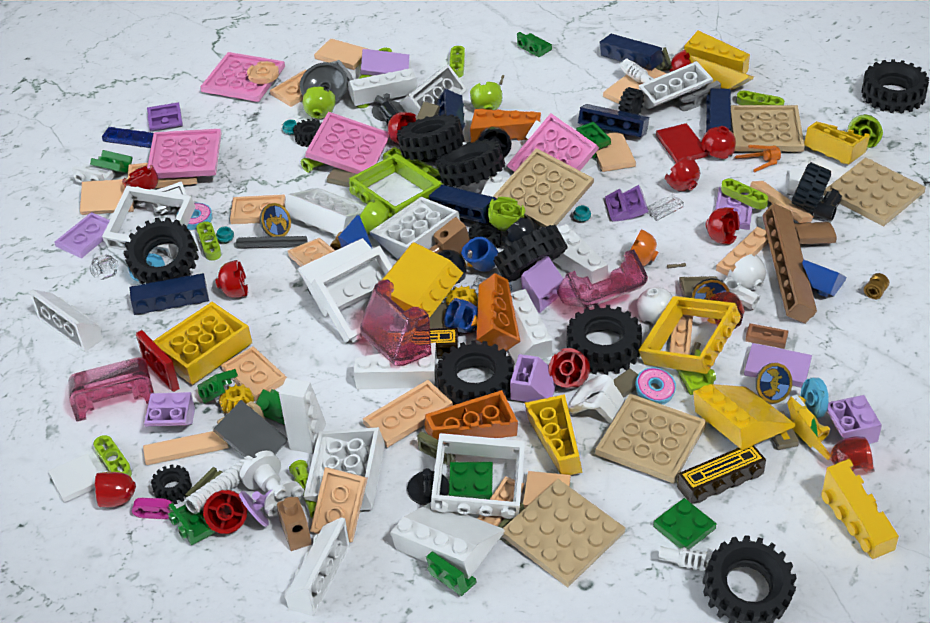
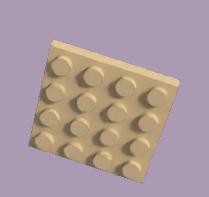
(767, 127)
(545, 188)
(876, 191)
(651, 438)
(563, 532)

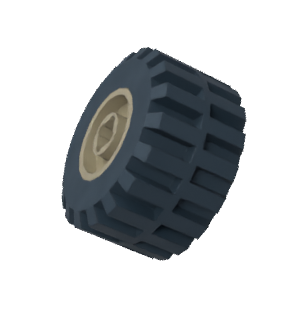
(811, 187)

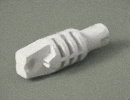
(635, 71)
(685, 557)

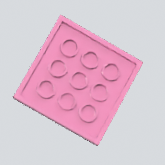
(231, 77)
(559, 142)
(347, 144)
(185, 153)

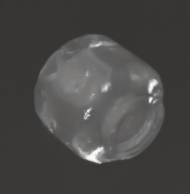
(103, 267)

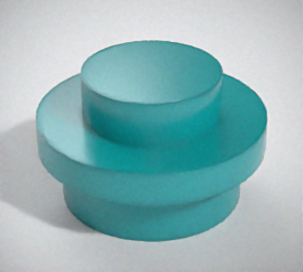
(288, 126)
(582, 213)
(224, 234)

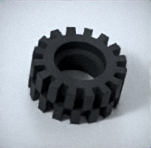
(631, 101)
(305, 131)
(486, 230)
(171, 475)

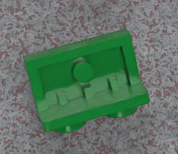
(271, 405)
(189, 525)
(449, 574)

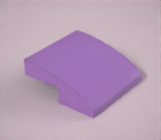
(164, 116)
(626, 204)

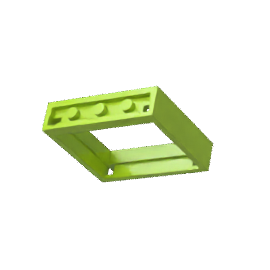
(395, 163)

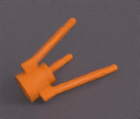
(770, 154)

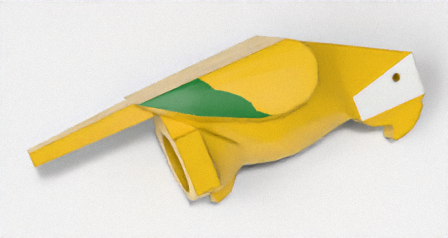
(807, 425)

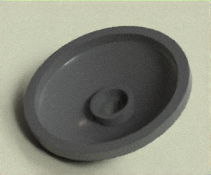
(327, 76)

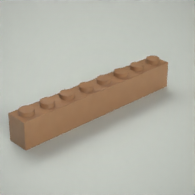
(788, 260)

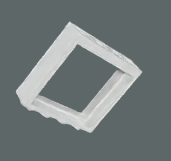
(116, 240)
(328, 302)
(477, 447)

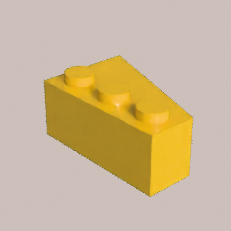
(836, 143)

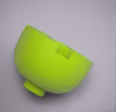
(486, 96)
(318, 102)
(867, 124)
(504, 212)
(374, 215)

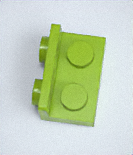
(696, 380)

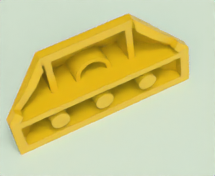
(726, 76)

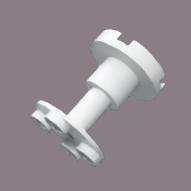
(263, 474)

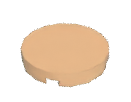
(263, 72)

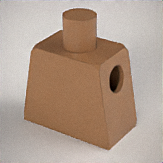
(451, 237)
(290, 515)

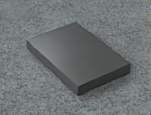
(249, 432)

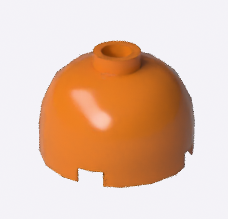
(645, 247)

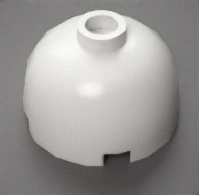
(749, 272)
(653, 303)

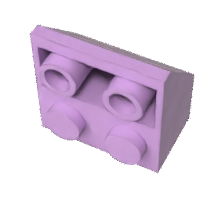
(542, 283)
(531, 379)
(170, 409)
(855, 418)

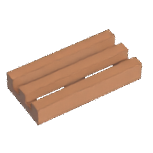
(767, 336)

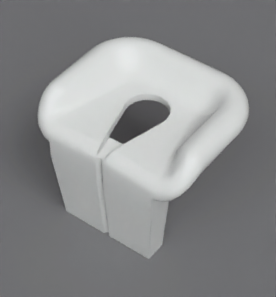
(606, 402)

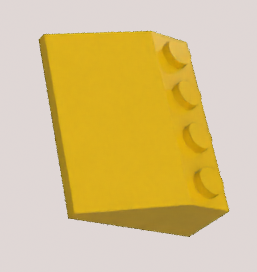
(422, 278)
(204, 341)
(739, 414)

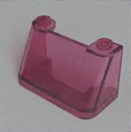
(623, 280)
(394, 332)
(108, 382)

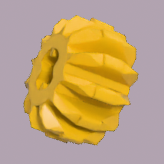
(462, 293)
(233, 396)

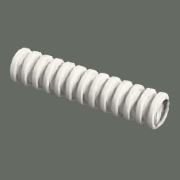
(224, 481)

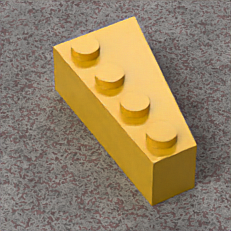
(717, 51)
(554, 428)
(858, 510)

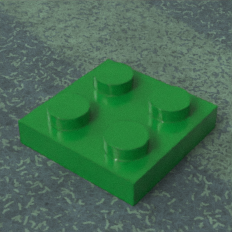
(471, 479)
(684, 524)

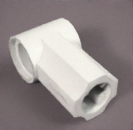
(749, 298)

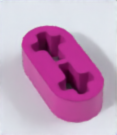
(151, 508)

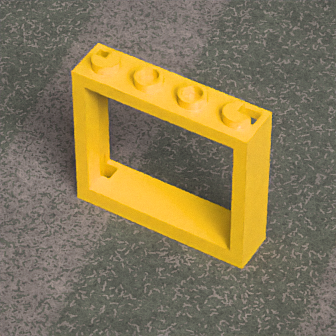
(676, 308)

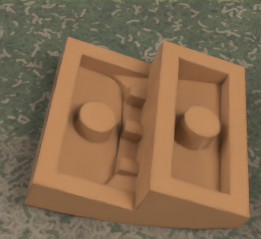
(815, 233)

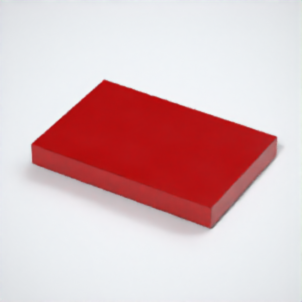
(681, 142)
(157, 360)

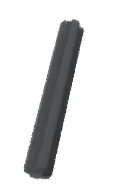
(280, 241)

